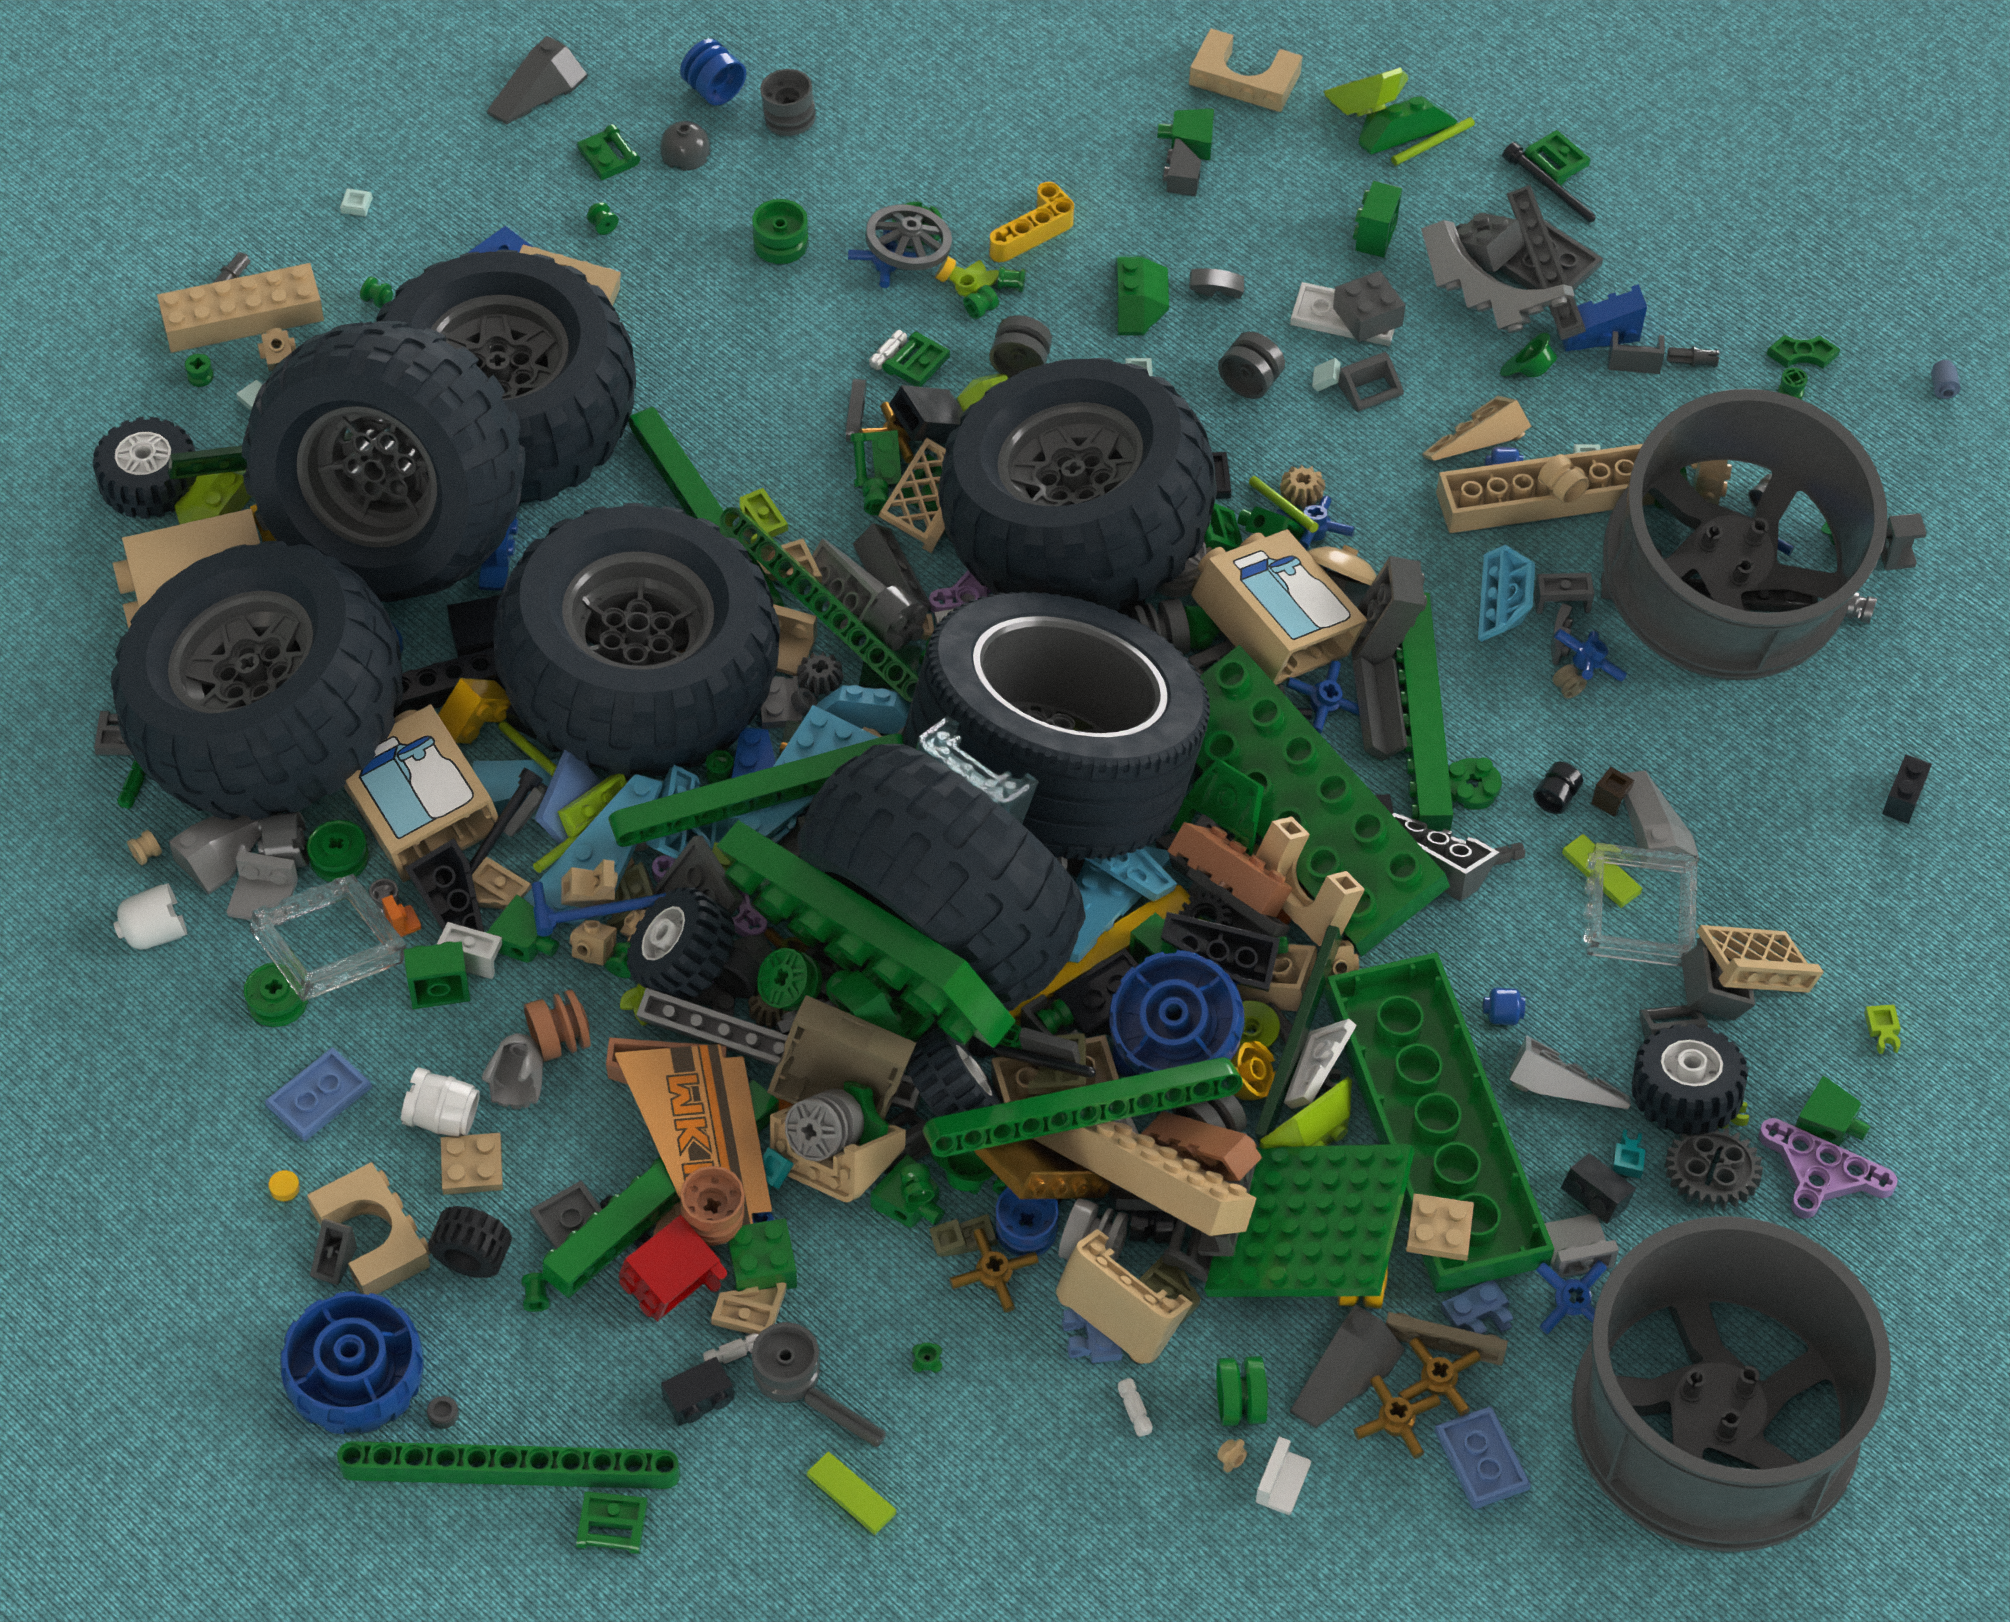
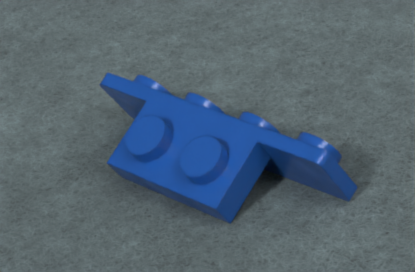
(496, 567)

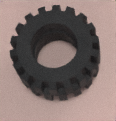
(469, 1242)

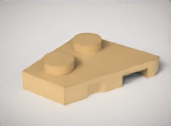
(497, 885)
(748, 1309)

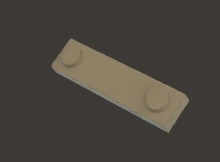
(1447, 1338)

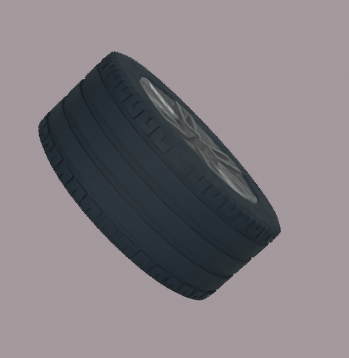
(1032, 670)

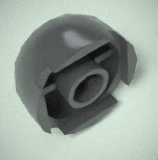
(685, 145)

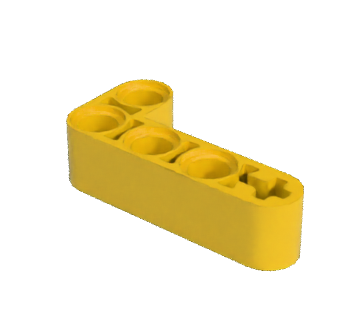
(1049, 219)

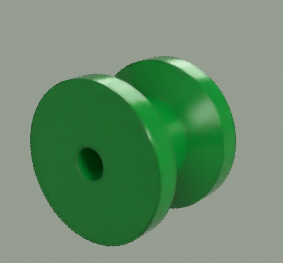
(602, 218)
(379, 293)
(618, 964)

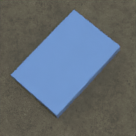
(568, 783)
(318, 1094)
(1482, 1457)

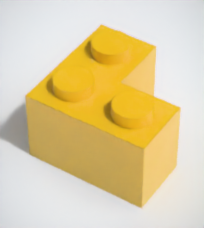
(472, 705)

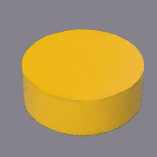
(945, 269)
(284, 1185)

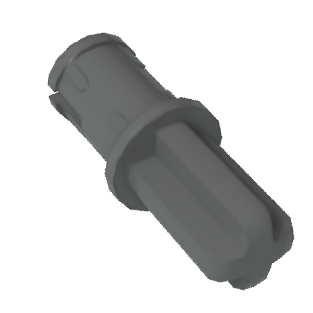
(234, 268)
(1692, 356)

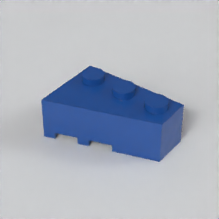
(1617, 313)
(753, 752)

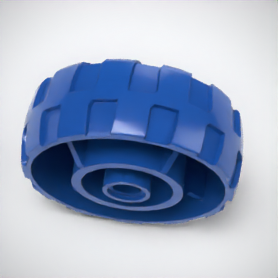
(1170, 984)
(352, 1362)

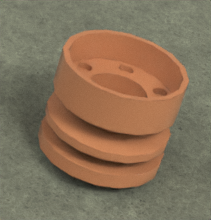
(558, 1024)
(715, 1191)

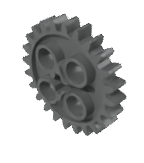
(1734, 1176)

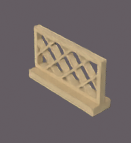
(935, 527)
(1757, 970)

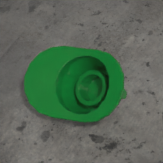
(1532, 359)
(965, 1171)

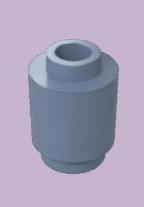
(1945, 379)

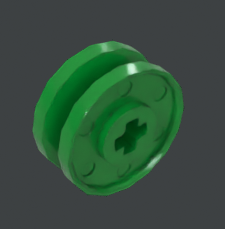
(337, 850)
(787, 978)
(271, 997)

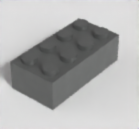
(1390, 609)

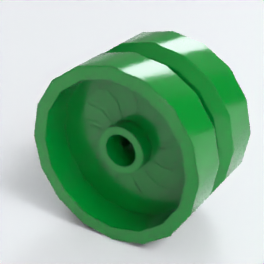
(780, 231)
(1245, 1391)

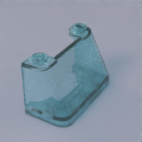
(1009, 793)

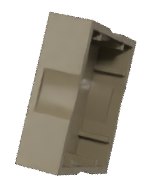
(834, 1048)

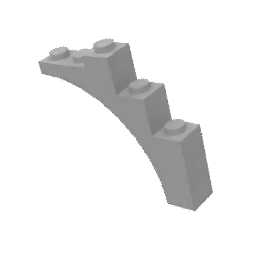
(1456, 269)

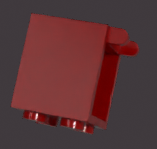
(670, 1269)

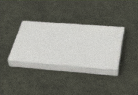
(1316, 312)

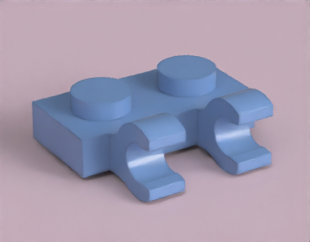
(1476, 1304)
(1096, 1345)

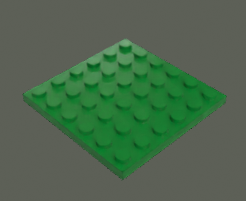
(1317, 1223)

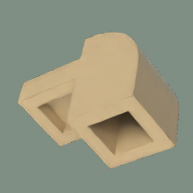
(589, 887)

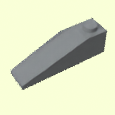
(846, 580)
(1654, 819)
(210, 849)
(1544, 1073)

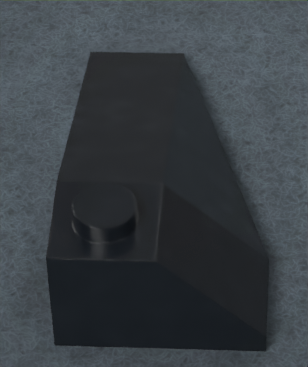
(447, 886)
(1240, 953)

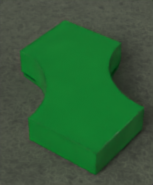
(1793, 351)
(873, 1124)

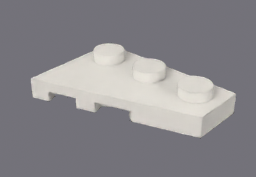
(1316, 1061)

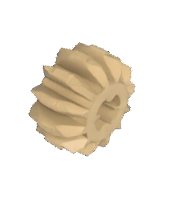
(1302, 486)

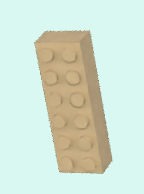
(240, 307)

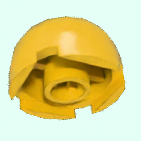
(1255, 1068)

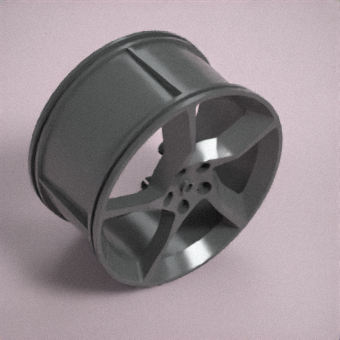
(1737, 552)
(1718, 1397)

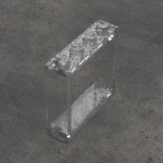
(1637, 949)
(340, 972)

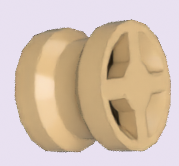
(144, 847)

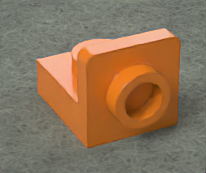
(401, 918)

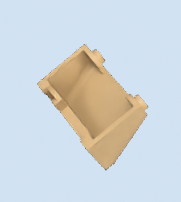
(848, 1171)
(1118, 1301)

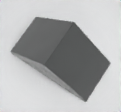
(333, 1251)

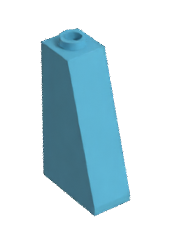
(502, 778)

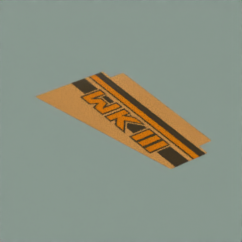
(699, 1115)

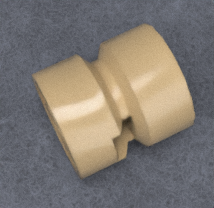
(1563, 478)

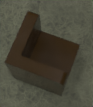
(1611, 791)

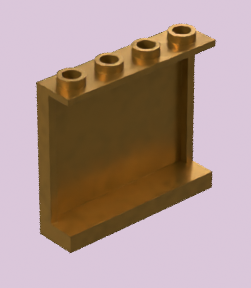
(1042, 1173)

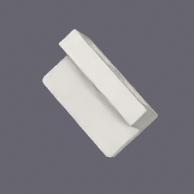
(478, 948)
(1282, 1478)

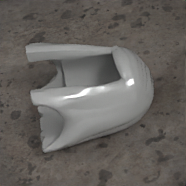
(515, 1072)

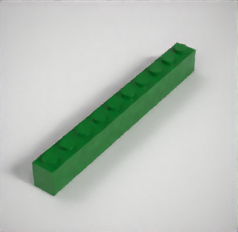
(1424, 725)
(627, 1217)

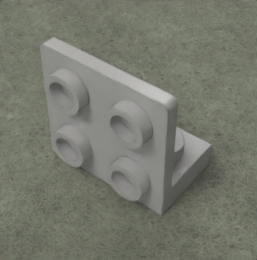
(261, 883)
(1579, 1245)

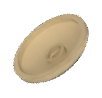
(1345, 562)

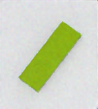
(584, 809)
(1616, 882)
(851, 1493)

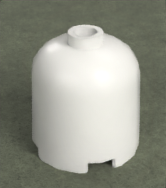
(150, 918)

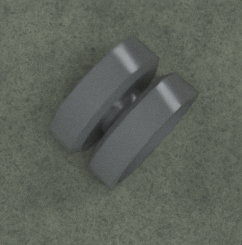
(1019, 345)
(1251, 365)
(1221, 1112)
(785, 1361)

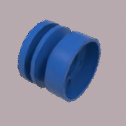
(713, 72)
(1025, 1239)

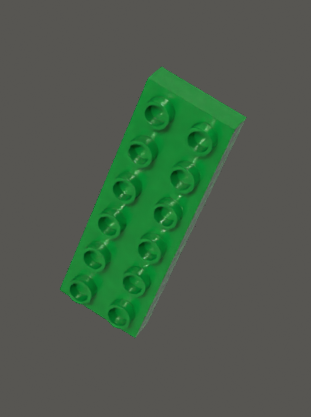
(1306, 779)
(864, 935)
(1433, 1093)

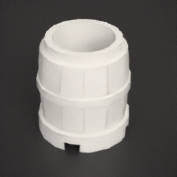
(440, 1104)

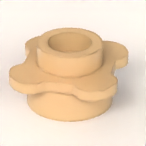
(1232, 1454)

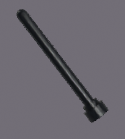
(1514, 154)
(527, 782)
(981, 1049)

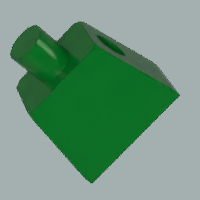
(1193, 128)
(1268, 523)
(519, 932)
(1832, 1114)
(890, 1200)

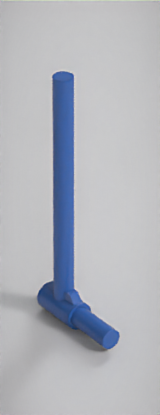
(547, 919)

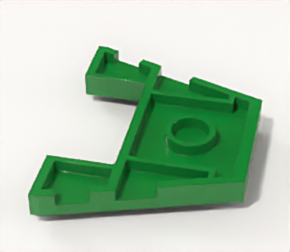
(1227, 799)

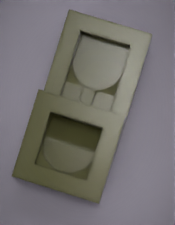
(958, 1238)

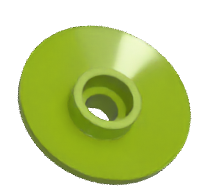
(1262, 1020)

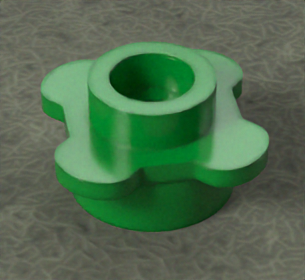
(930, 1350)

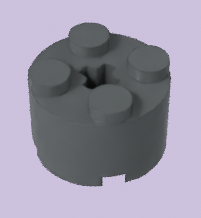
(896, 617)
(284, 837)

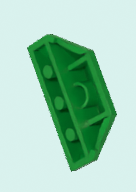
(1402, 123)
(1140, 294)

